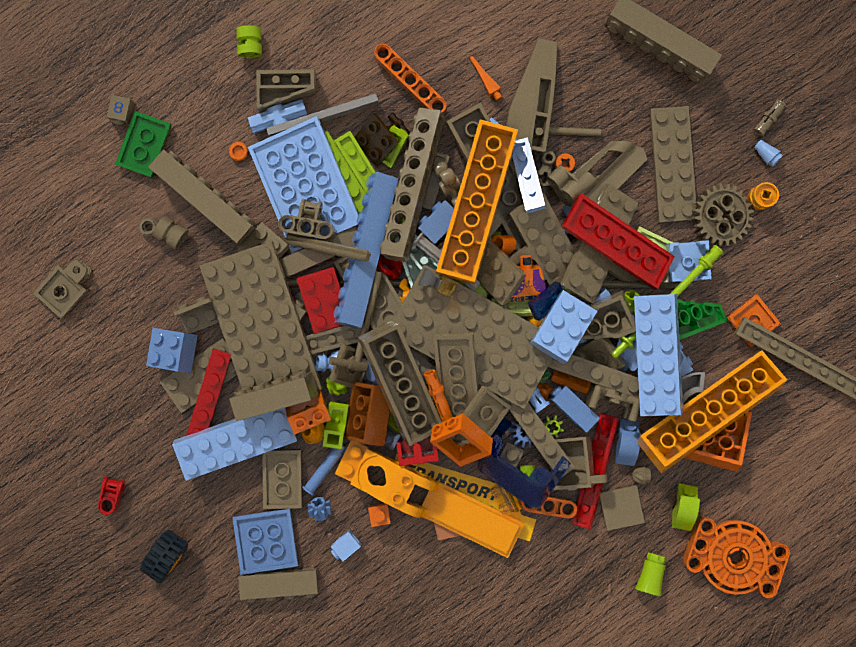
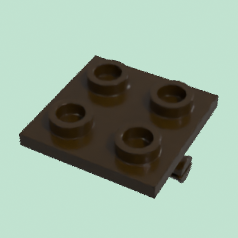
(377, 138)

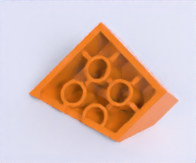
(726, 447)

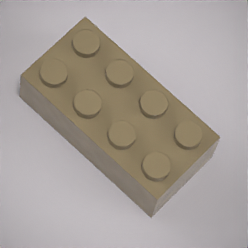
(273, 396)

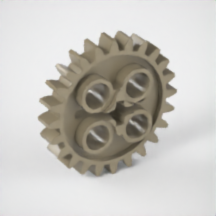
(735, 204)

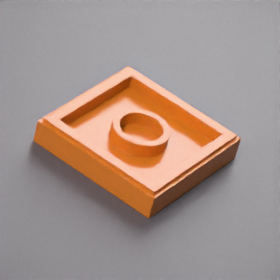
(757, 312)

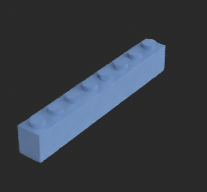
(370, 234)

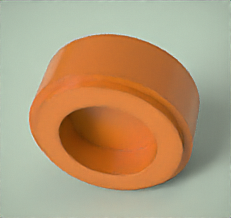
(238, 151)

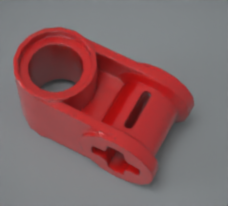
(110, 493)

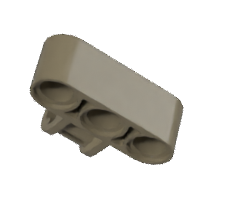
(308, 216)

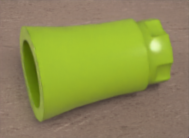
(652, 575)

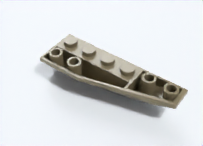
(533, 100)

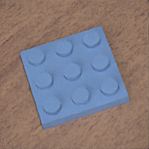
(265, 541)

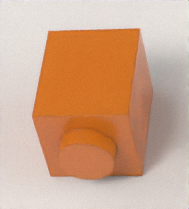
(379, 514)

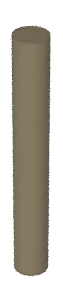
(574, 131)

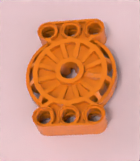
(750, 570)

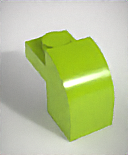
(335, 427)
(686, 508)

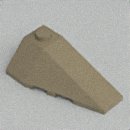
(612, 319)

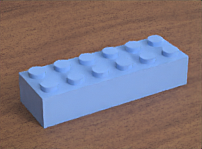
(658, 355)
(232, 442)

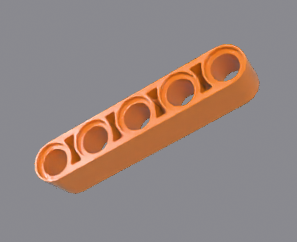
(404, 73)

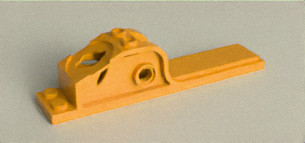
(441, 505)

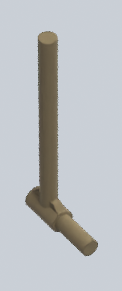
(358, 362)

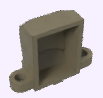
(580, 454)

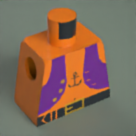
(533, 282)

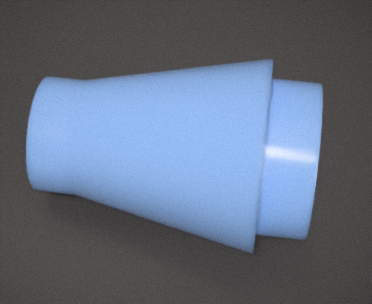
(768, 153)

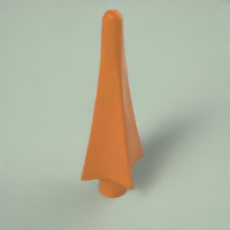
(491, 86)

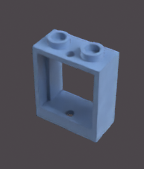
(573, 408)

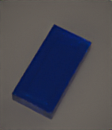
(543, 302)

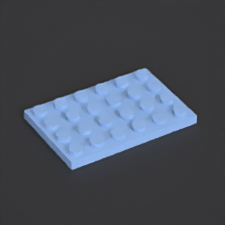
(300, 167)

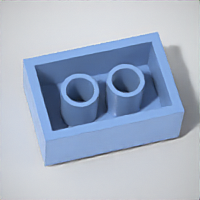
(563, 327)

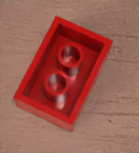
(320, 297)

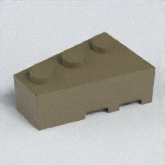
(283, 86)

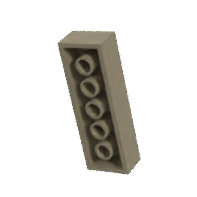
(662, 40)
(198, 193)
(400, 381)

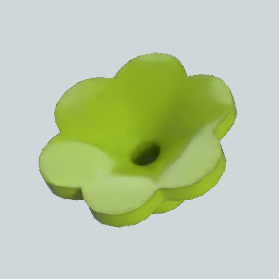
(335, 388)

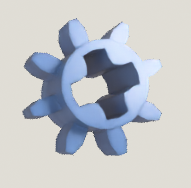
(319, 509)

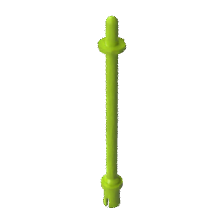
(705, 262)

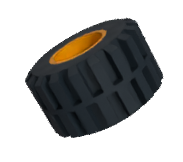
(163, 556)

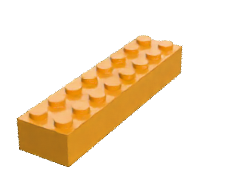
(477, 202)
(711, 411)

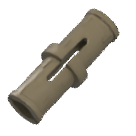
(770, 118)

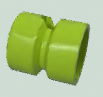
(249, 41)

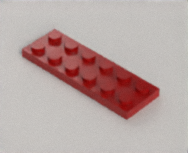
(618, 241)

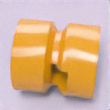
(763, 196)

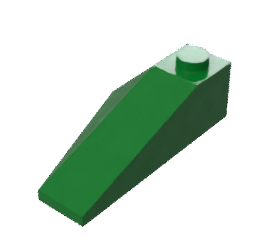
(698, 317)

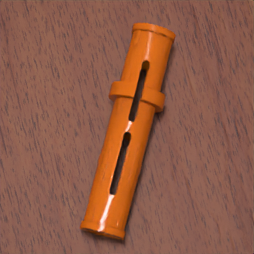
(436, 390)

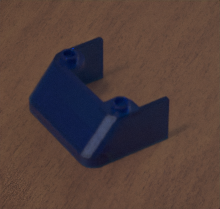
(529, 489)

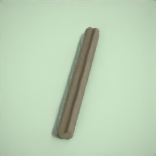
(328, 247)

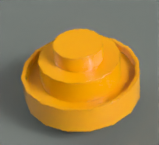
(314, 434)

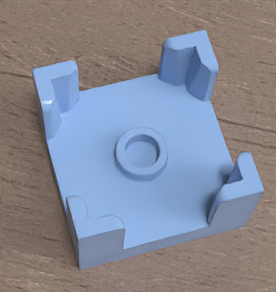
(687, 259)

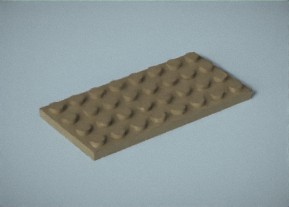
(258, 316)
(501, 338)

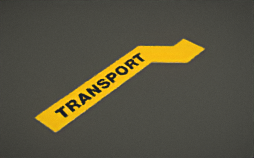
(475, 488)

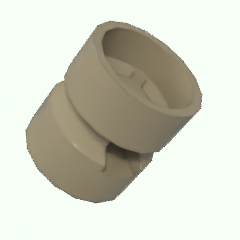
(172, 233)

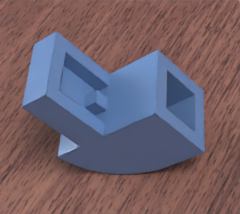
(627, 447)

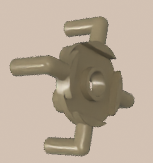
(631, 403)

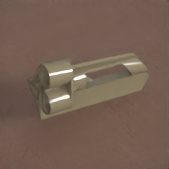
(582, 181)

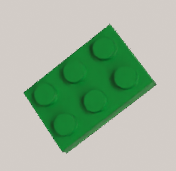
(143, 143)

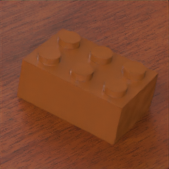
(367, 415)

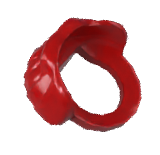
(395, 267)

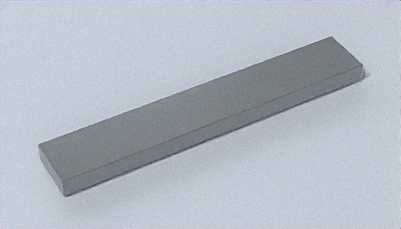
(327, 114)

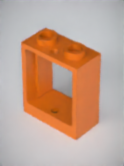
(300, 415)
(478, 447)

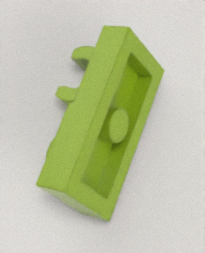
(402, 137)

